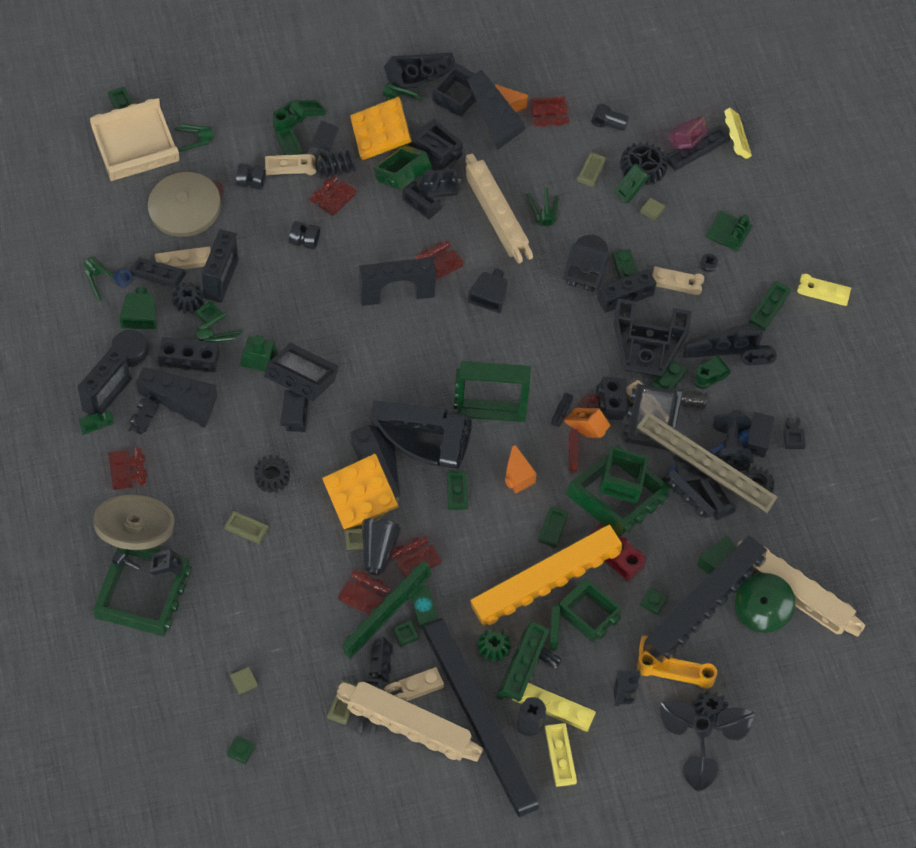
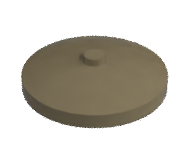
(184, 204)
(133, 522)

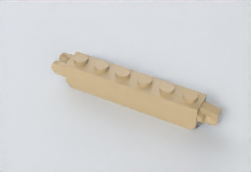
(497, 209)
(813, 599)
(409, 720)

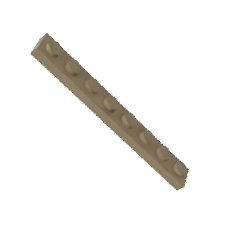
(707, 463)

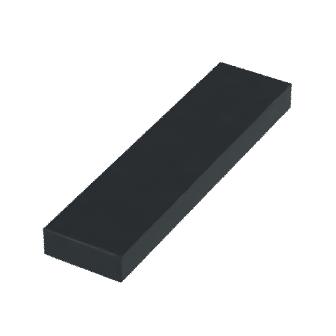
(709, 142)

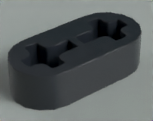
(758, 355)

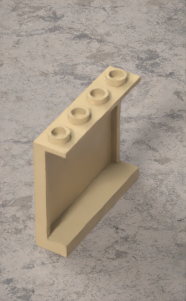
(134, 139)

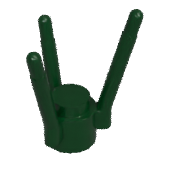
(392, 92)
(204, 133)
(546, 216)
(95, 268)
(207, 335)

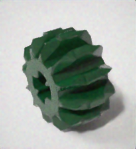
(488, 639)

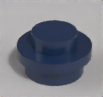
(122, 277)

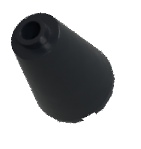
(378, 543)

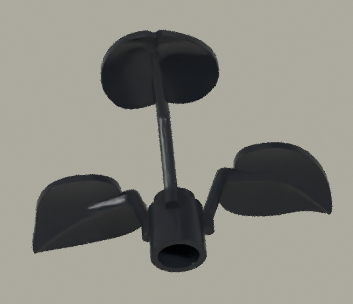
(678, 717)

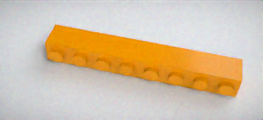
(546, 575)

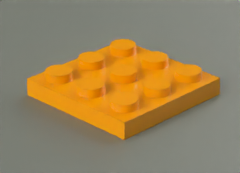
(380, 128)
(360, 492)

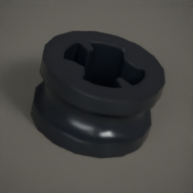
(707, 267)

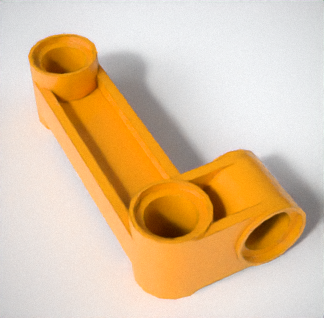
(676, 669)

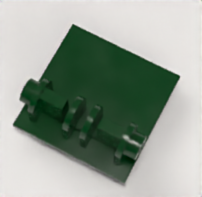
(729, 230)

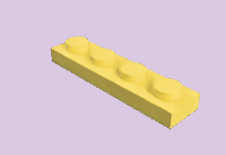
(561, 708)

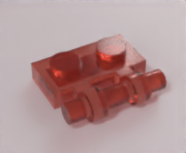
(548, 107)
(336, 198)
(446, 262)
(121, 472)
(408, 561)
(361, 598)

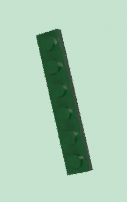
(385, 611)

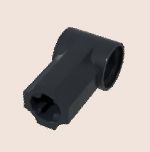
(605, 117)

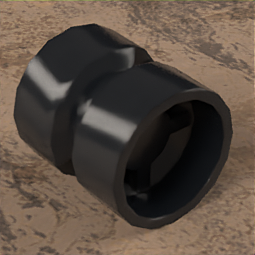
(244, 175)
(304, 235)

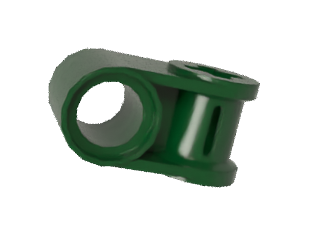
(286, 117)
(711, 373)

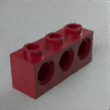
(628, 553)

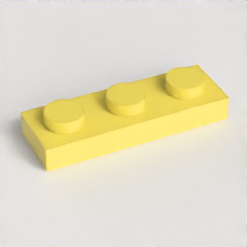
(737, 133)
(560, 755)

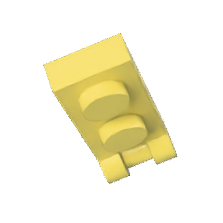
(824, 290)

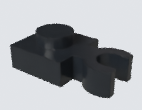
(794, 437)

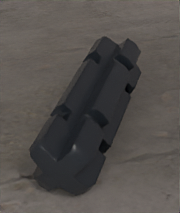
(562, 409)
(546, 656)

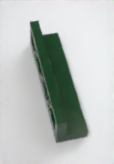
(523, 662)

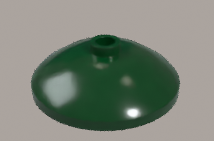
(768, 616)

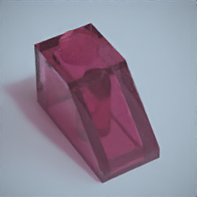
(688, 133)

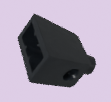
(489, 291)

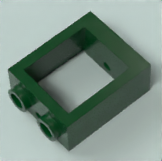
(402, 167)
(622, 488)
(576, 595)

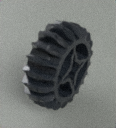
(648, 157)

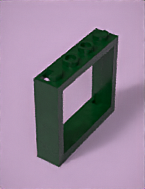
(492, 373)
(601, 512)
(137, 622)

